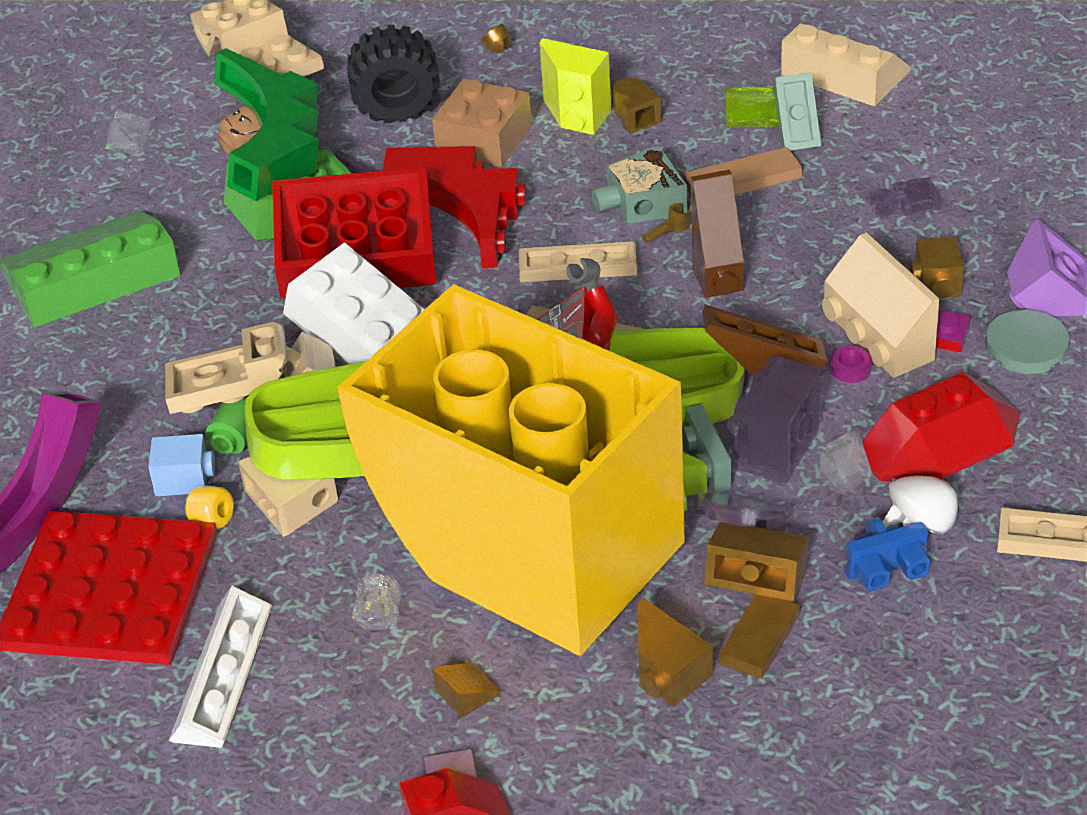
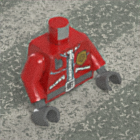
(586, 312)

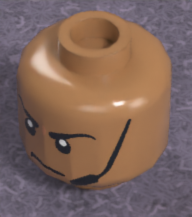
(237, 128)

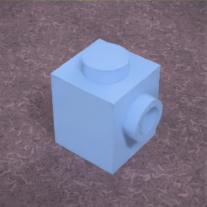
(179, 464)

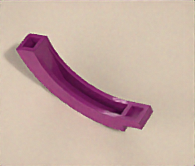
(46, 469)

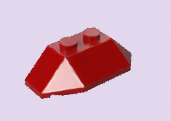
(941, 430)

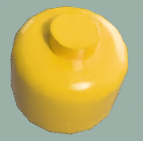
(210, 505)

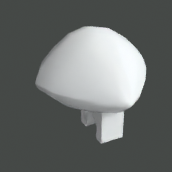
(922, 500)

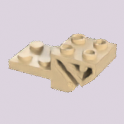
(256, 32)
(237, 370)

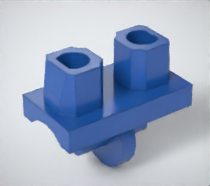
(887, 548)

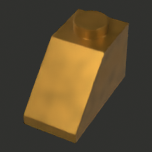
(670, 655)

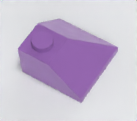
(1048, 274)

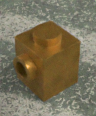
(939, 266)

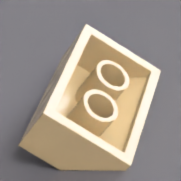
(842, 64)
(882, 307)

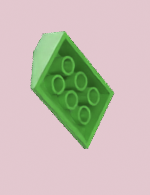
(90, 267)

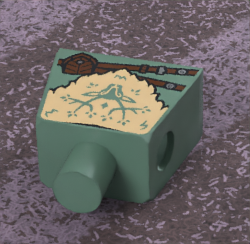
(642, 187)

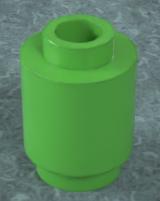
(228, 428)

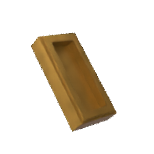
(759, 635)

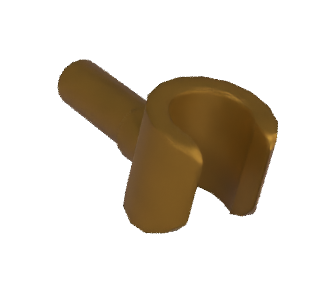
(676, 222)

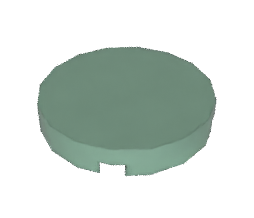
(1027, 341)

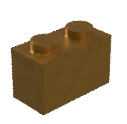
(756, 561)

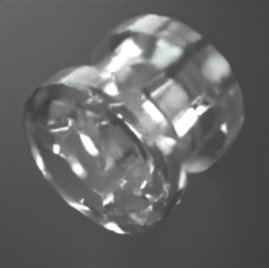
(377, 602)

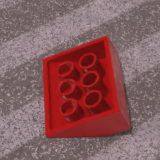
(374, 213)

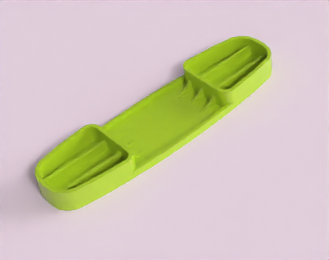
(301, 432)

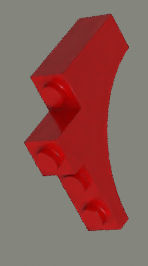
(466, 190)

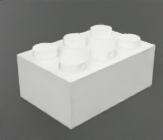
(348, 305)

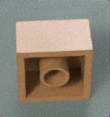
(484, 117)

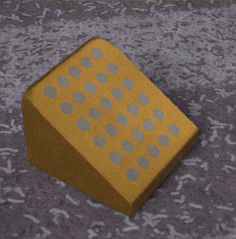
(463, 687)

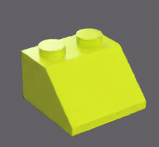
(576, 85)

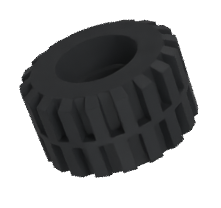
(387, 51)

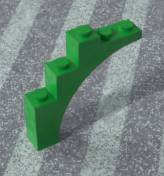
(288, 123)

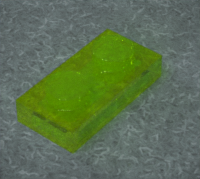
(751, 107)

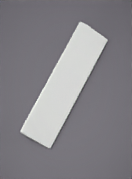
(221, 670)

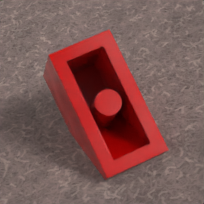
(451, 794)

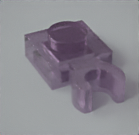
(909, 196)

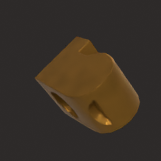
(633, 104)

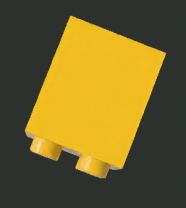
(521, 463)

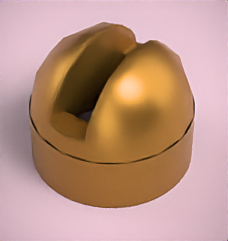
(497, 39)

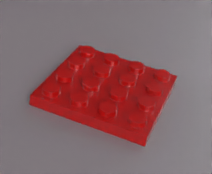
(107, 587)

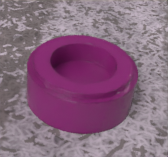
(850, 364)

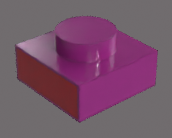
(952, 330)

